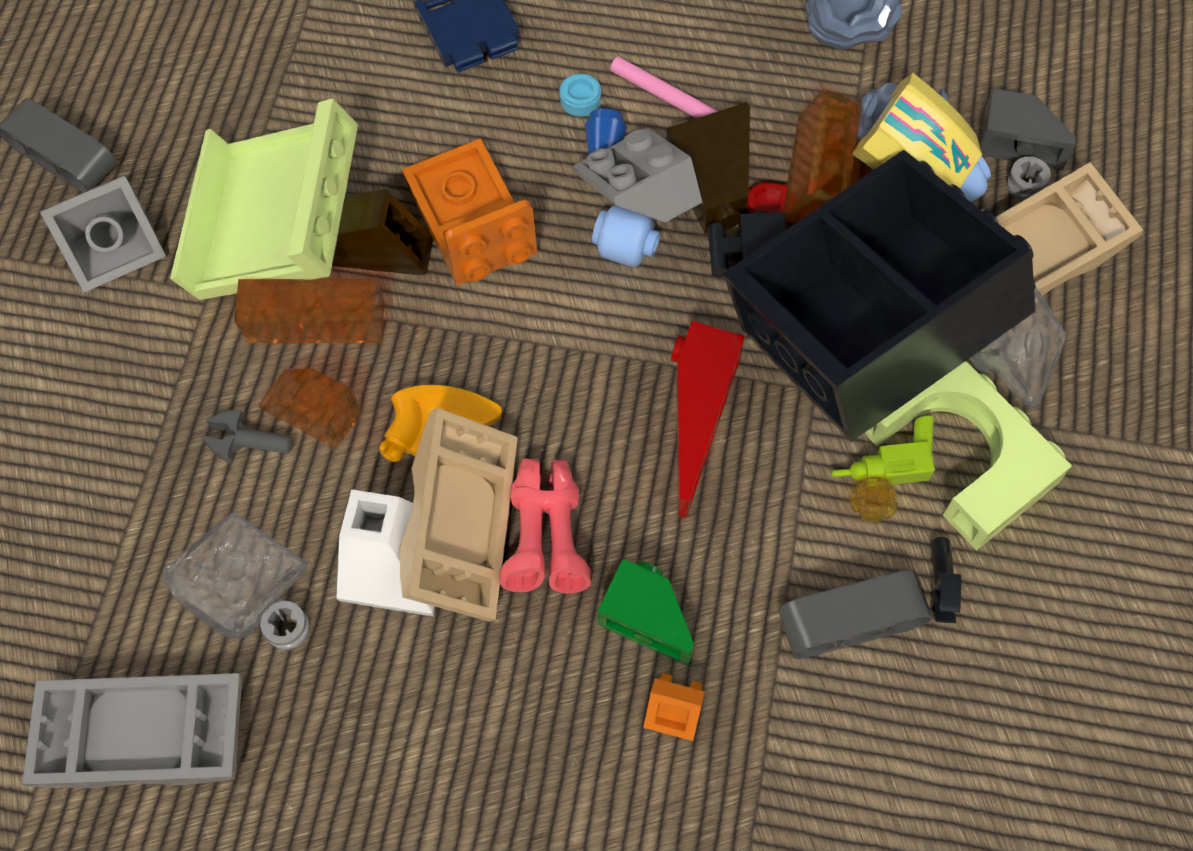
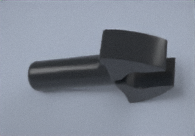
(947, 591)

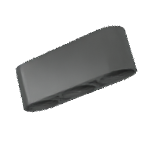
(57, 145)
(854, 614)

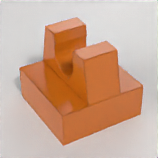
(674, 707)

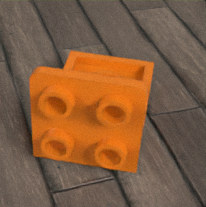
(471, 212)

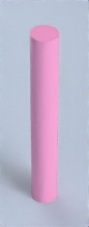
(660, 88)

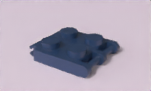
(468, 29)

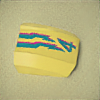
(926, 129)

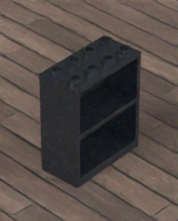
(883, 292)

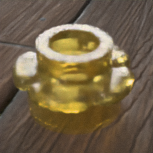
(877, 488)

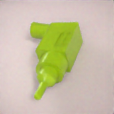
(899, 462)

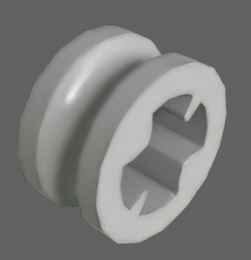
(1029, 166)
(279, 610)

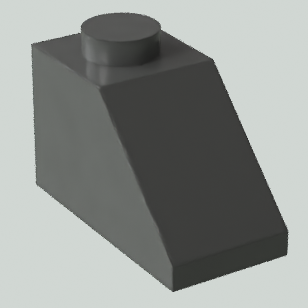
(1021, 127)

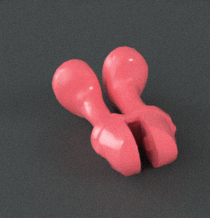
(526, 567)

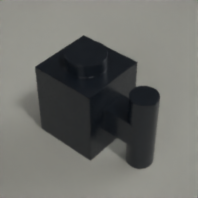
(753, 233)

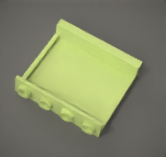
(266, 206)

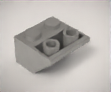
(643, 176)

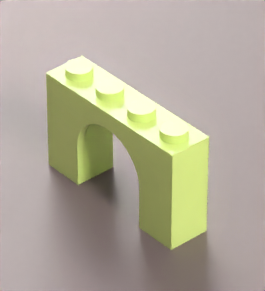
(1021, 459)

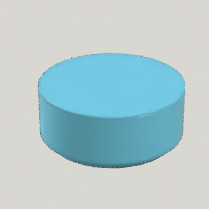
(580, 94)

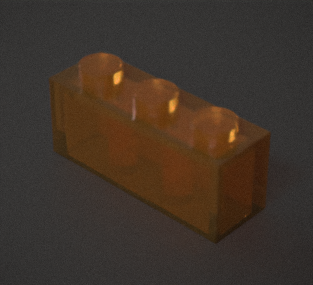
(821, 154)
(309, 310)

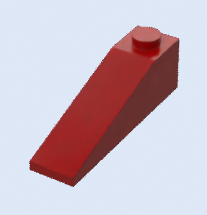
(704, 377)

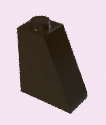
(720, 162)
(381, 236)

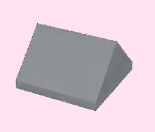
(103, 233)

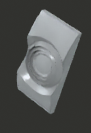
(133, 731)

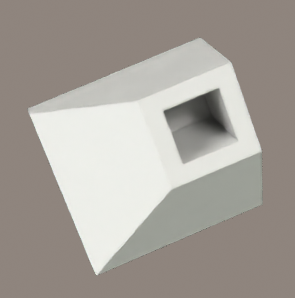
(371, 553)

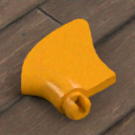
(413, 409)

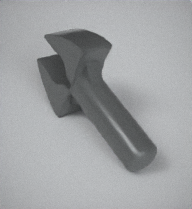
(243, 437)

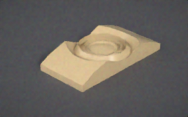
(1071, 226)
(458, 516)

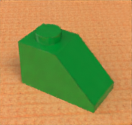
(646, 611)

